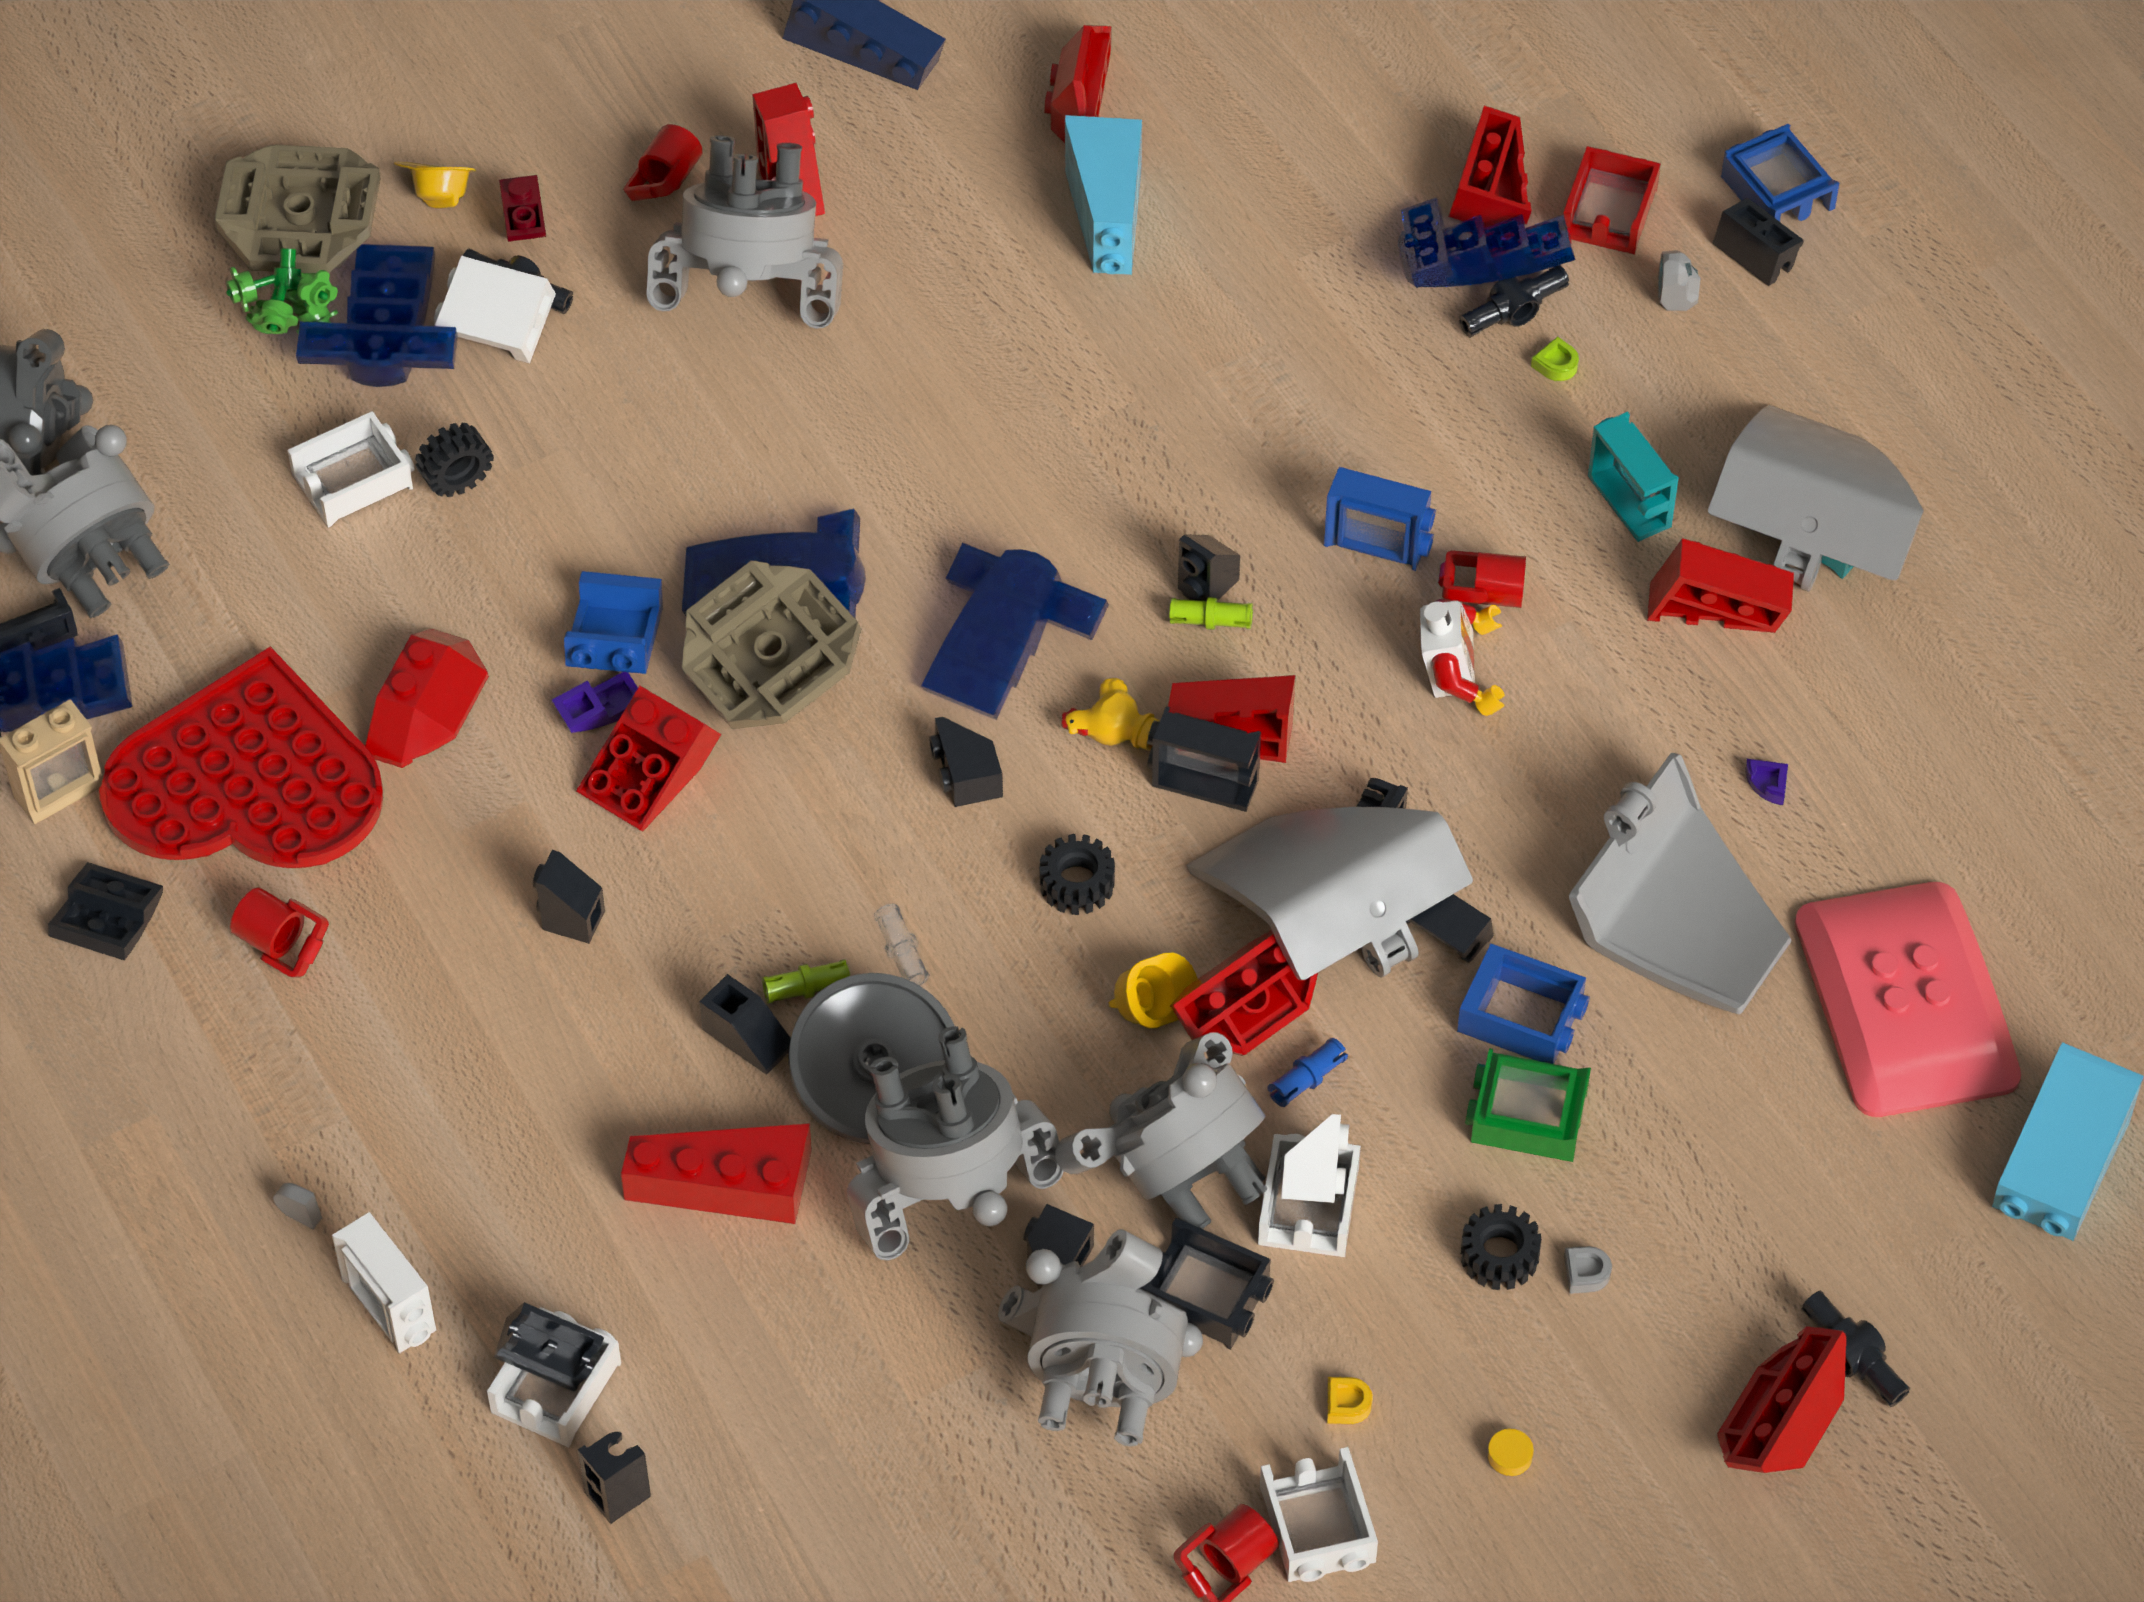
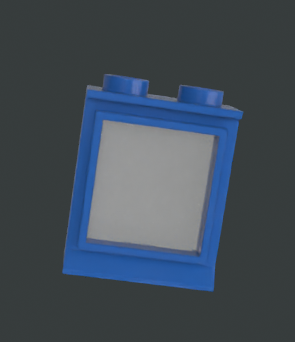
(1778, 174)
(1379, 517)

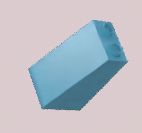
(1104, 182)
(2068, 1142)

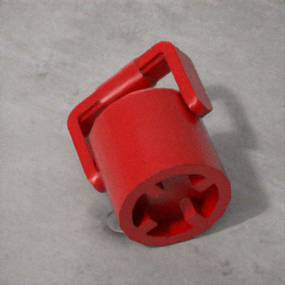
(664, 164)
(1497, 578)
(275, 928)
(1231, 1548)

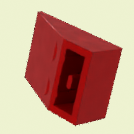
(647, 759)

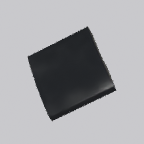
(105, 911)

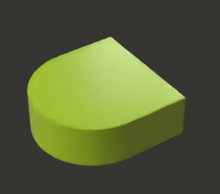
(1556, 360)

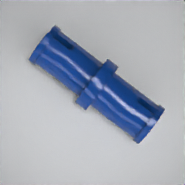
(1307, 1072)

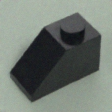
(1062, 1234)

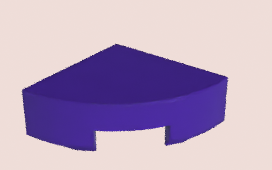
(1767, 779)

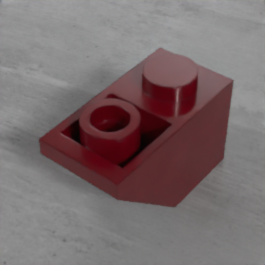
(522, 208)

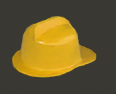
(438, 185)
(1150, 987)

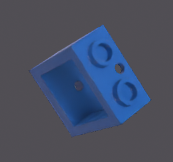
(1531, 975)

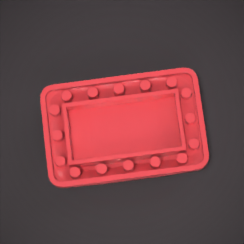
(1908, 999)

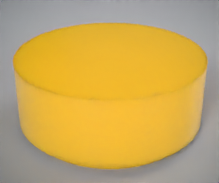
(1510, 1452)

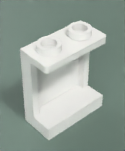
(496, 306)

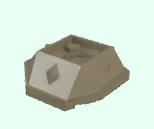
(299, 201)
(748, 619)

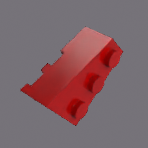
(785, 117)
(1493, 172)
(1720, 587)
(1243, 704)

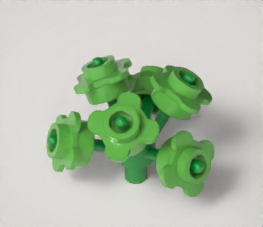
(306, 291)

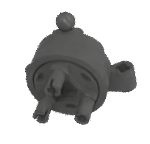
(37, 399)

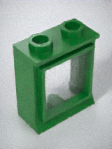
(1528, 1106)

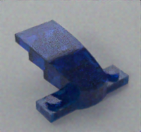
(1477, 253)
(384, 320)
(828, 553)
(1004, 624)
(45, 678)

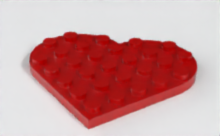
(245, 767)

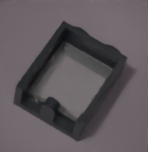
(1204, 760)
(1212, 1282)

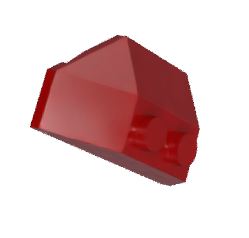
(1079, 77)
(425, 697)
(1245, 996)
(1787, 1404)

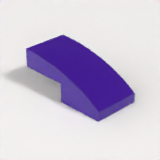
(595, 707)

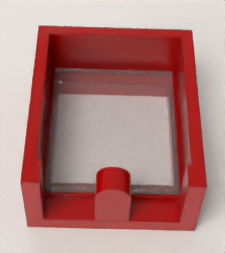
(1611, 199)

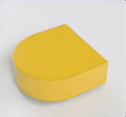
(1348, 1400)

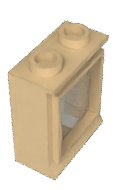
(51, 761)

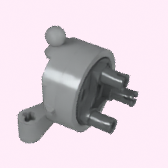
(1178, 1132)

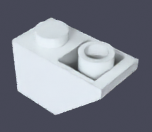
(1312, 1164)

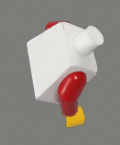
(1449, 651)

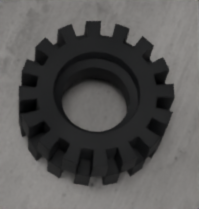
(454, 459)
(1077, 854)
(1496, 1268)

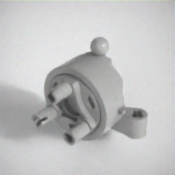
(1101, 1333)

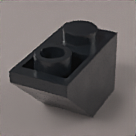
(1206, 567)
(968, 763)
(568, 899)
(744, 1024)

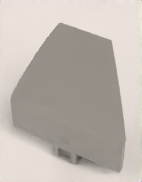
(1818, 496)
(1340, 880)
(1675, 899)

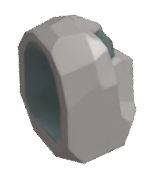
(1677, 282)

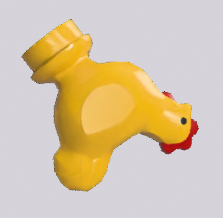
(1111, 718)

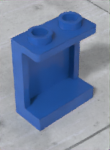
(614, 622)

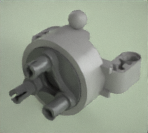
(749, 233)
(78, 516)
(941, 1136)

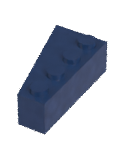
(866, 37)

